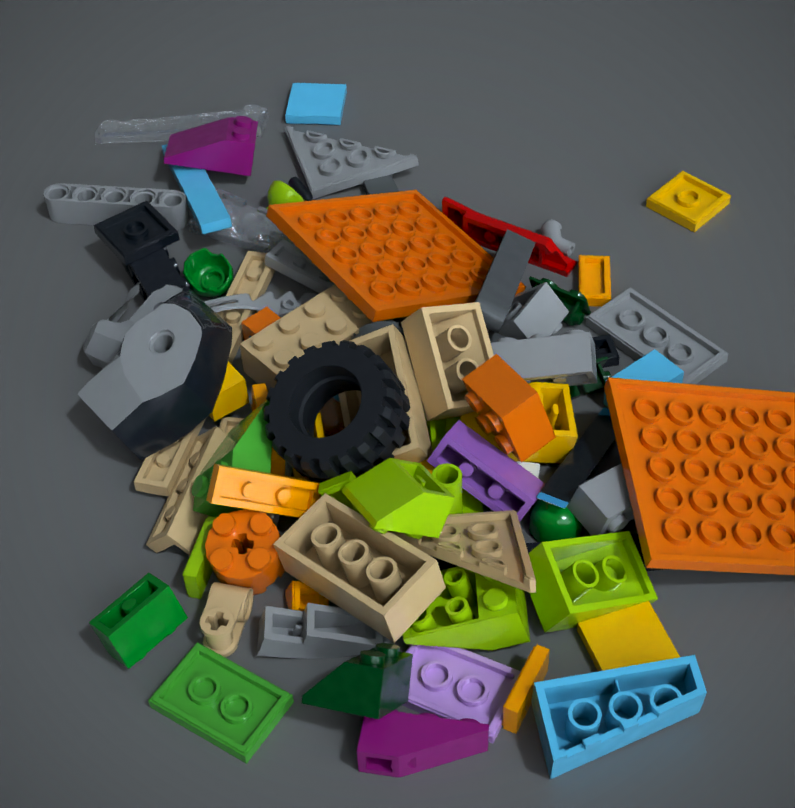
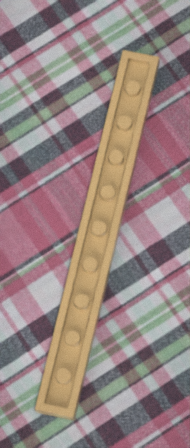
(163, 467)

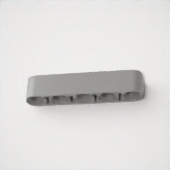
(97, 203)

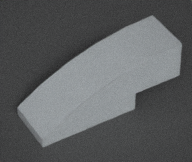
(313, 633)

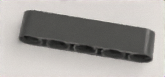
(504, 279)

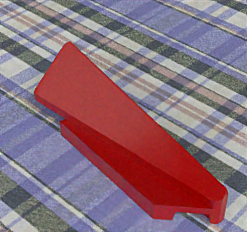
(490, 231)

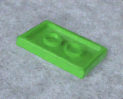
(221, 702)

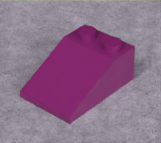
(215, 146)

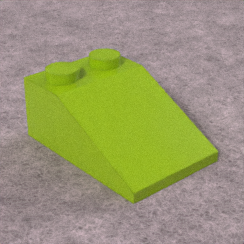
(587, 579)

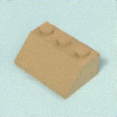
(443, 349)

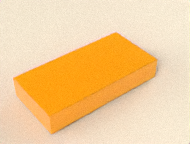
(594, 279)
(521, 694)

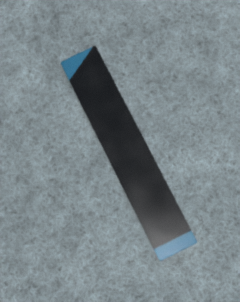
(579, 461)

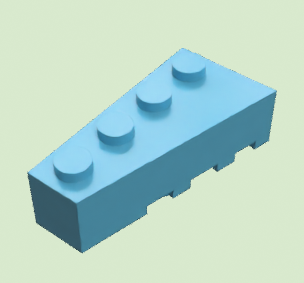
(611, 708)

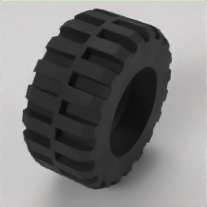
(314, 381)

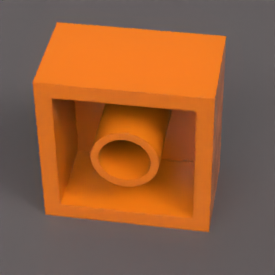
(508, 408)

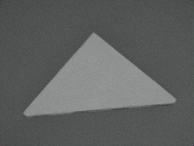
(342, 164)

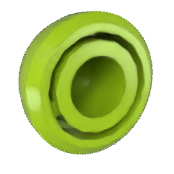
(282, 193)

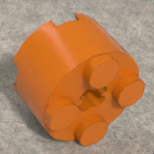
(242, 533)

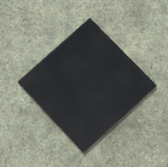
(136, 232)

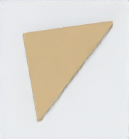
(483, 544)

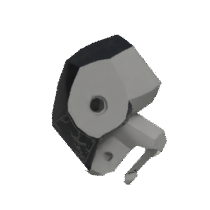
(157, 368)

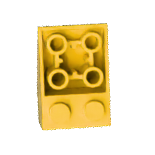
(559, 409)

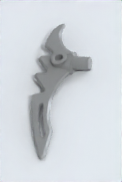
(281, 306)

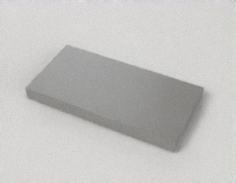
(642, 326)

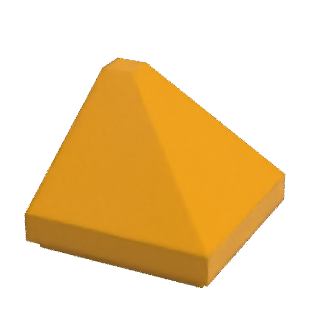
(299, 594)

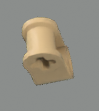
(225, 617)

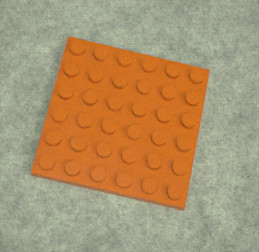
(387, 251)
(708, 474)

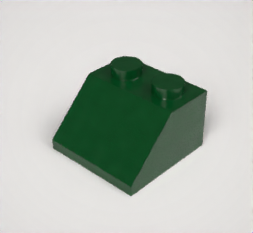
(366, 684)

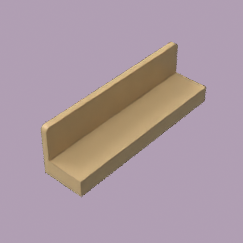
(177, 520)

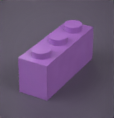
(487, 471)

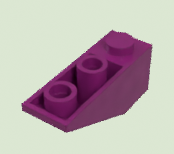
(416, 742)

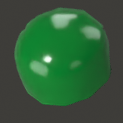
(208, 273)
(553, 522)

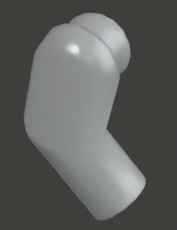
(552, 230)

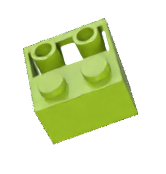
(401, 499)

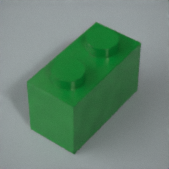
(138, 620)

